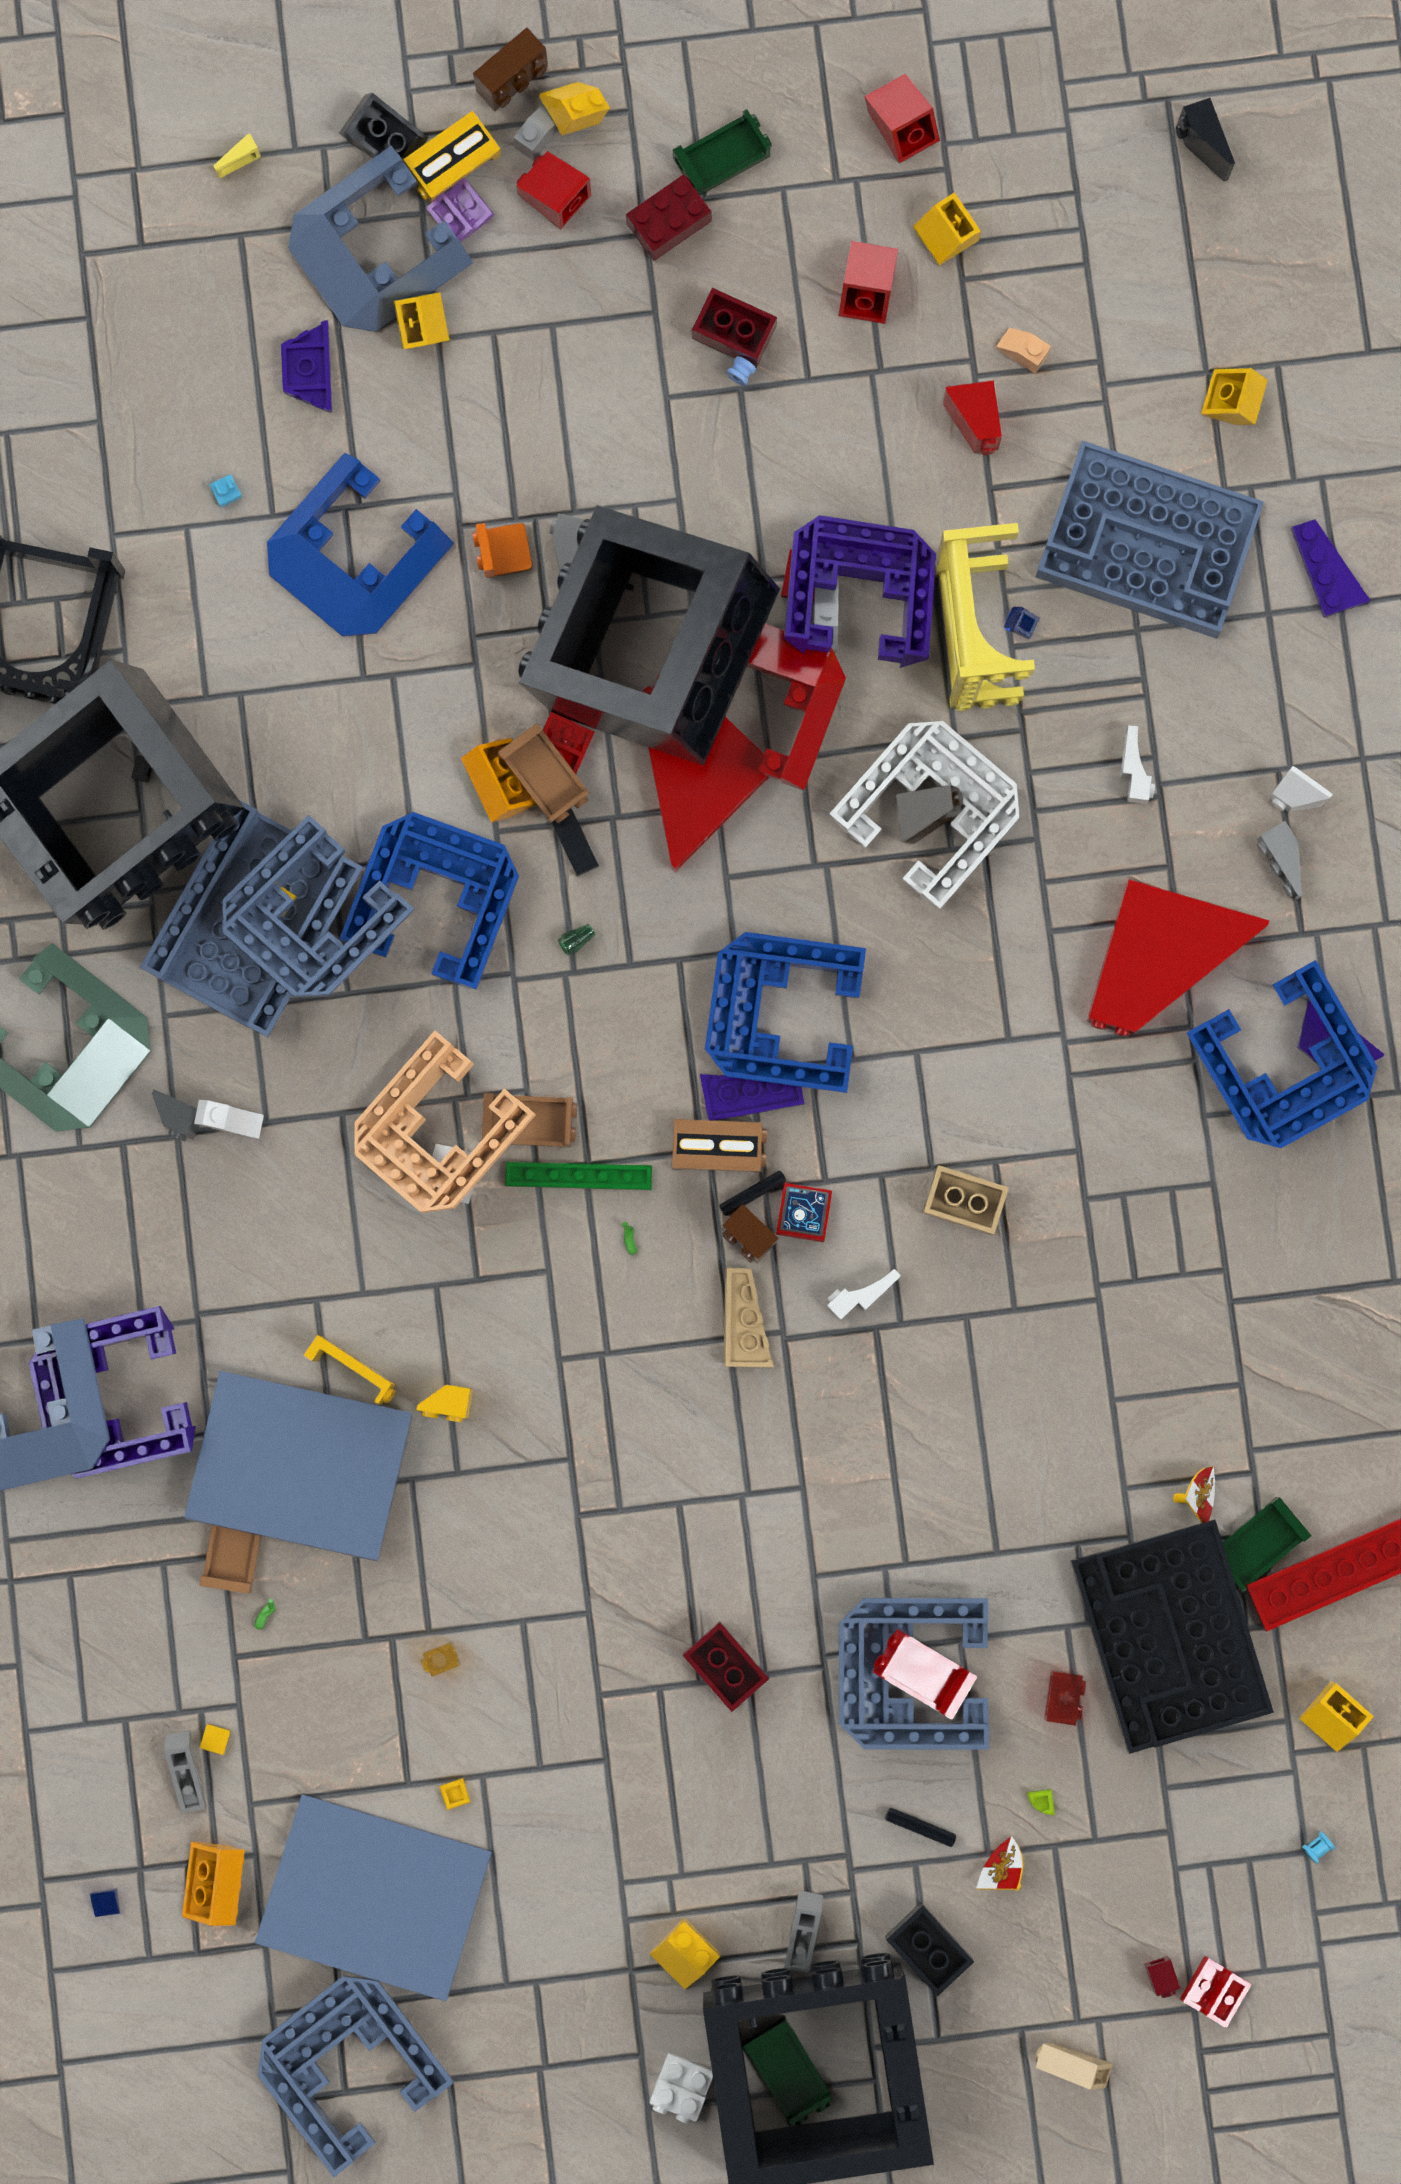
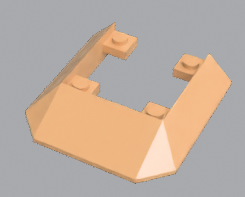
(390, 1121)

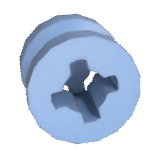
(741, 371)

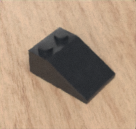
(378, 126)
(1205, 138)

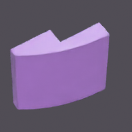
(461, 210)

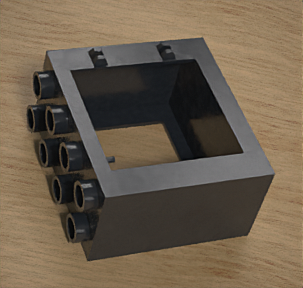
(706, 656)
(63, 739)
(830, 2147)

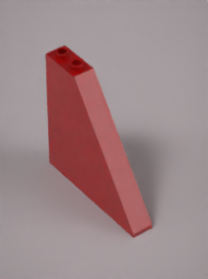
(702, 798)
(1160, 952)

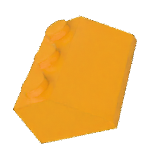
(495, 781)
(213, 1884)

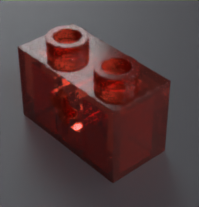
(1058, 1685)

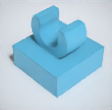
(225, 490)

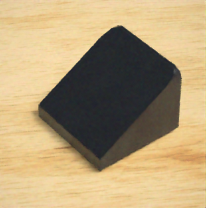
(141, 769)

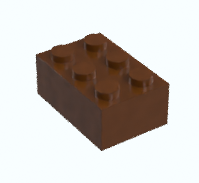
(511, 69)
(749, 1234)

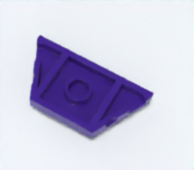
(308, 367)
(1315, 1032)

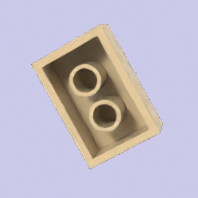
(965, 1200)

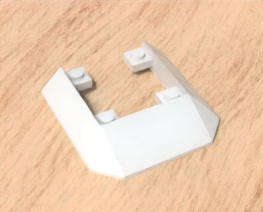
(946, 759)

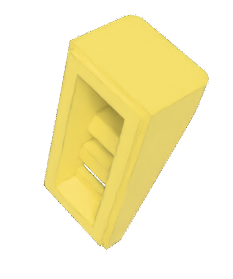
(240, 155)

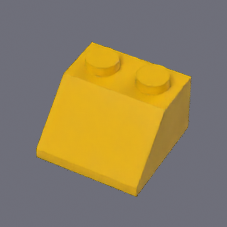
(575, 106)
(1235, 396)
(685, 1953)

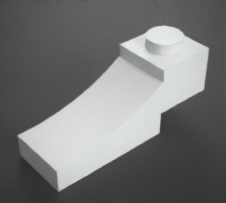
(1140, 784)
(228, 1119)
(845, 1301)

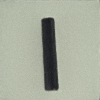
(752, 1193)
(920, 1827)

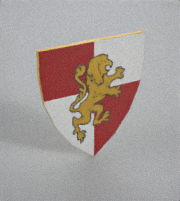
(1200, 1494)
(1003, 1868)

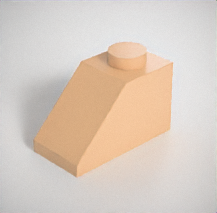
(1024, 349)

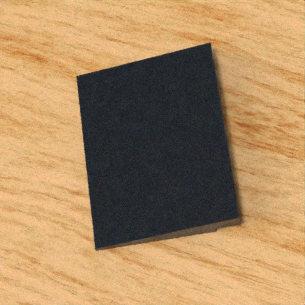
(1171, 1636)

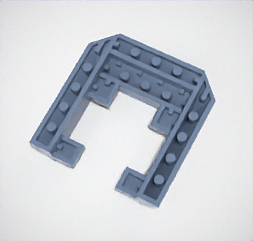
(353, 296)
(257, 903)
(77, 1421)
(864, 1698)
(293, 2075)

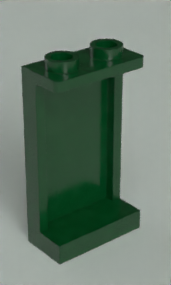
(723, 153)
(1263, 1542)
(788, 2071)

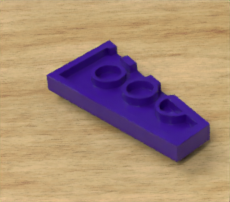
(1329, 575)
(741, 1097)

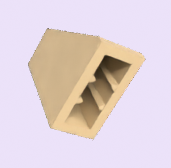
(1073, 2066)

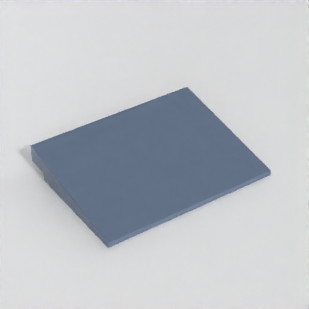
(1149, 539)
(298, 1466)
(373, 1897)

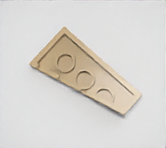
(743, 1324)

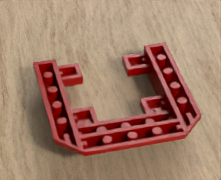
(814, 690)

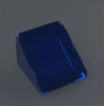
(1021, 622)
(105, 1902)

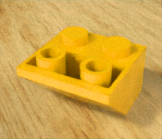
(947, 229)
(421, 320)
(449, 1401)
(1336, 1716)

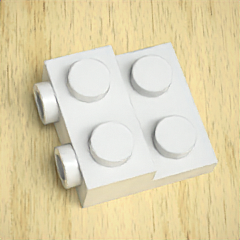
(681, 2088)

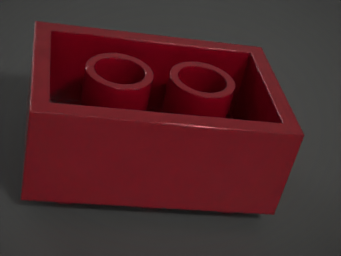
(668, 217)
(734, 327)
(725, 1666)

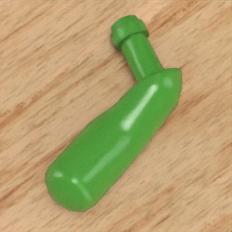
(628, 1238)
(264, 1613)

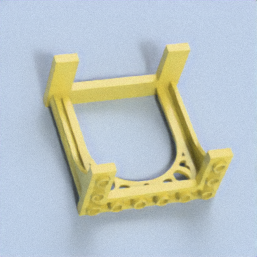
(969, 654)

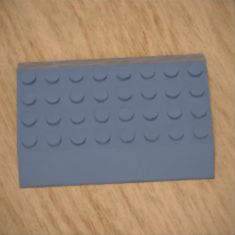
(204, 962)

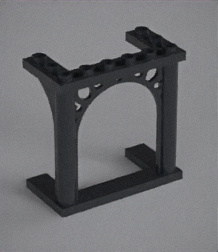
(108, 572)

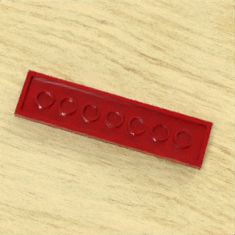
(1328, 1576)

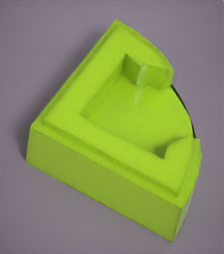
(1042, 1801)

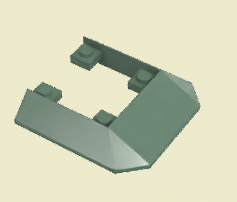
(101, 1068)

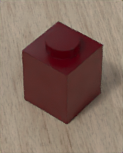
(1162, 1977)

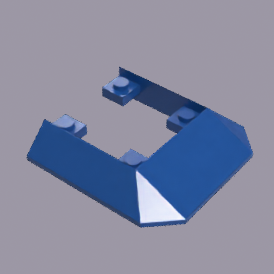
(323, 587)
(453, 854)
(735, 1004)
(1334, 1090)

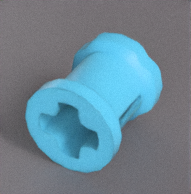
(1318, 1847)

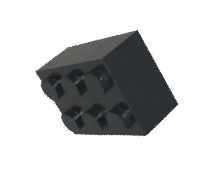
(929, 1949)

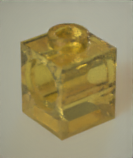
(448, 1651)

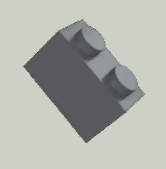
(176, 1116)

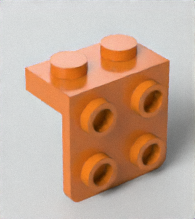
(502, 549)

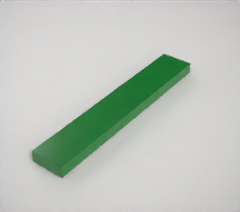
(578, 1176)

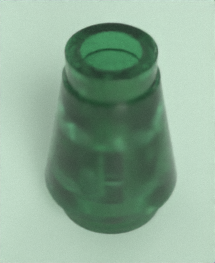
(575, 939)

